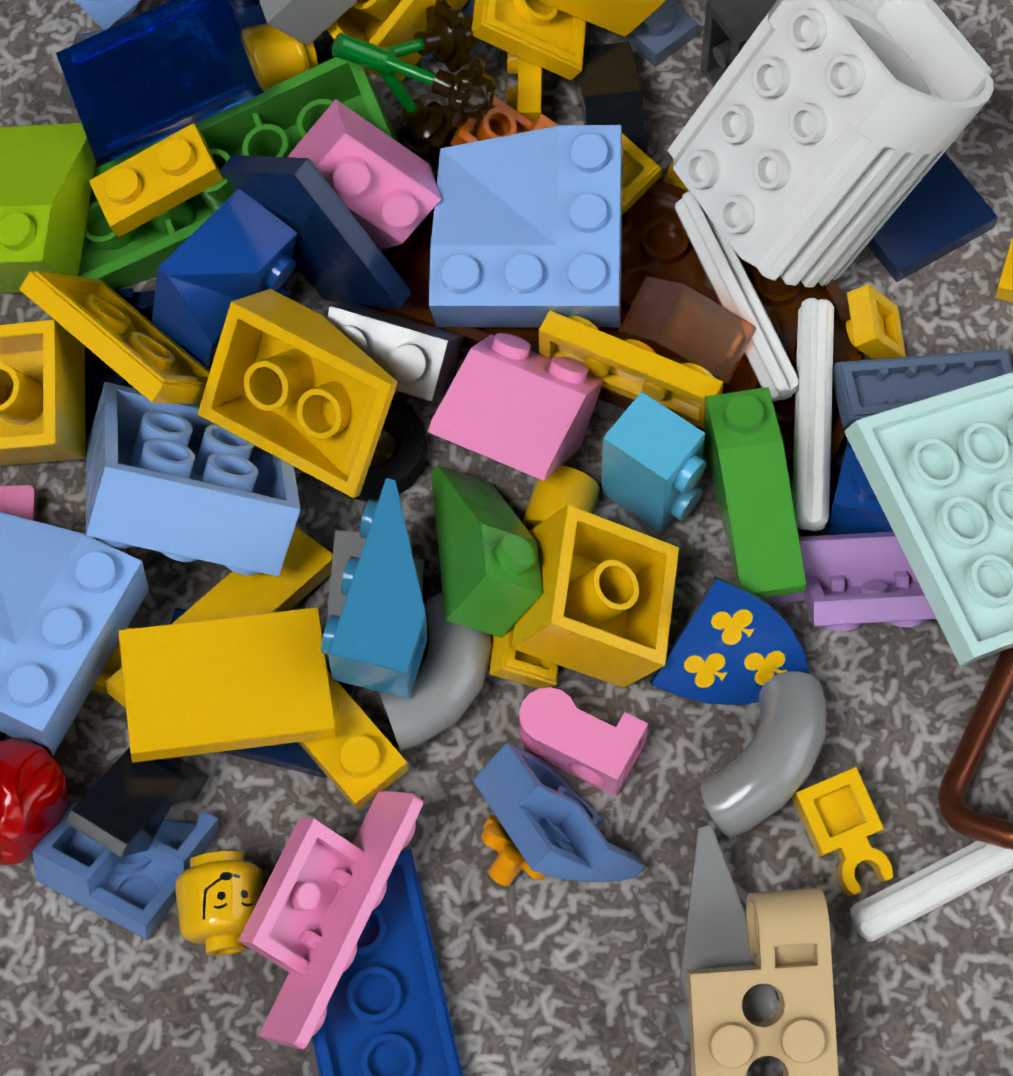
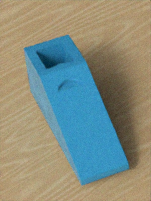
(384, 617)

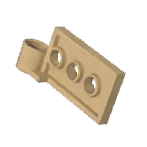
(791, 952)

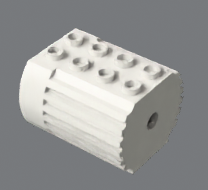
(827, 129)

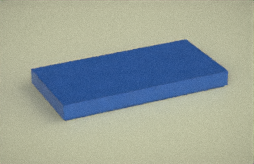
(391, 1000)

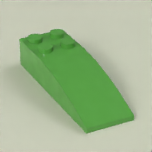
(258, 127)

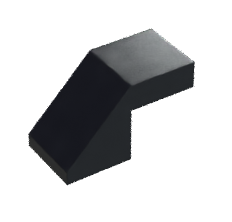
(612, 91)
(133, 800)

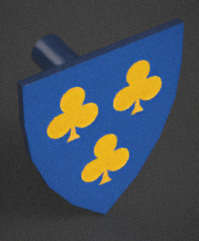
(729, 648)

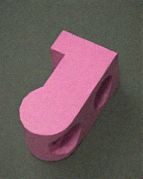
(578, 741)

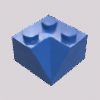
(225, 259)

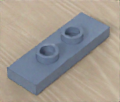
(885, 384)

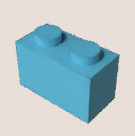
(653, 463)

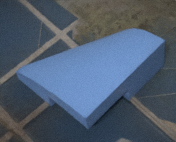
(550, 821)
(112, 883)

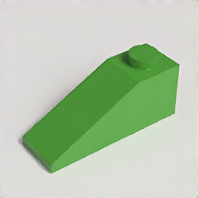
(753, 491)
(484, 554)

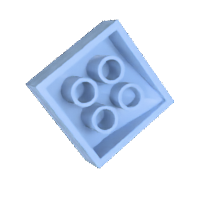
(529, 229)
(185, 486)
(57, 623)

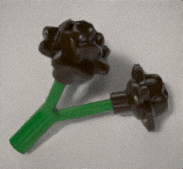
(468, 92)

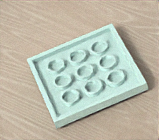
(949, 498)

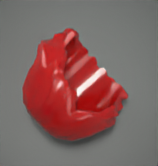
(30, 798)

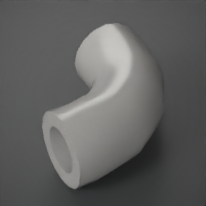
(444, 682)
(775, 759)

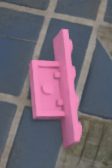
(320, 906)

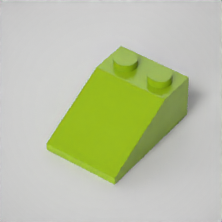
(43, 200)

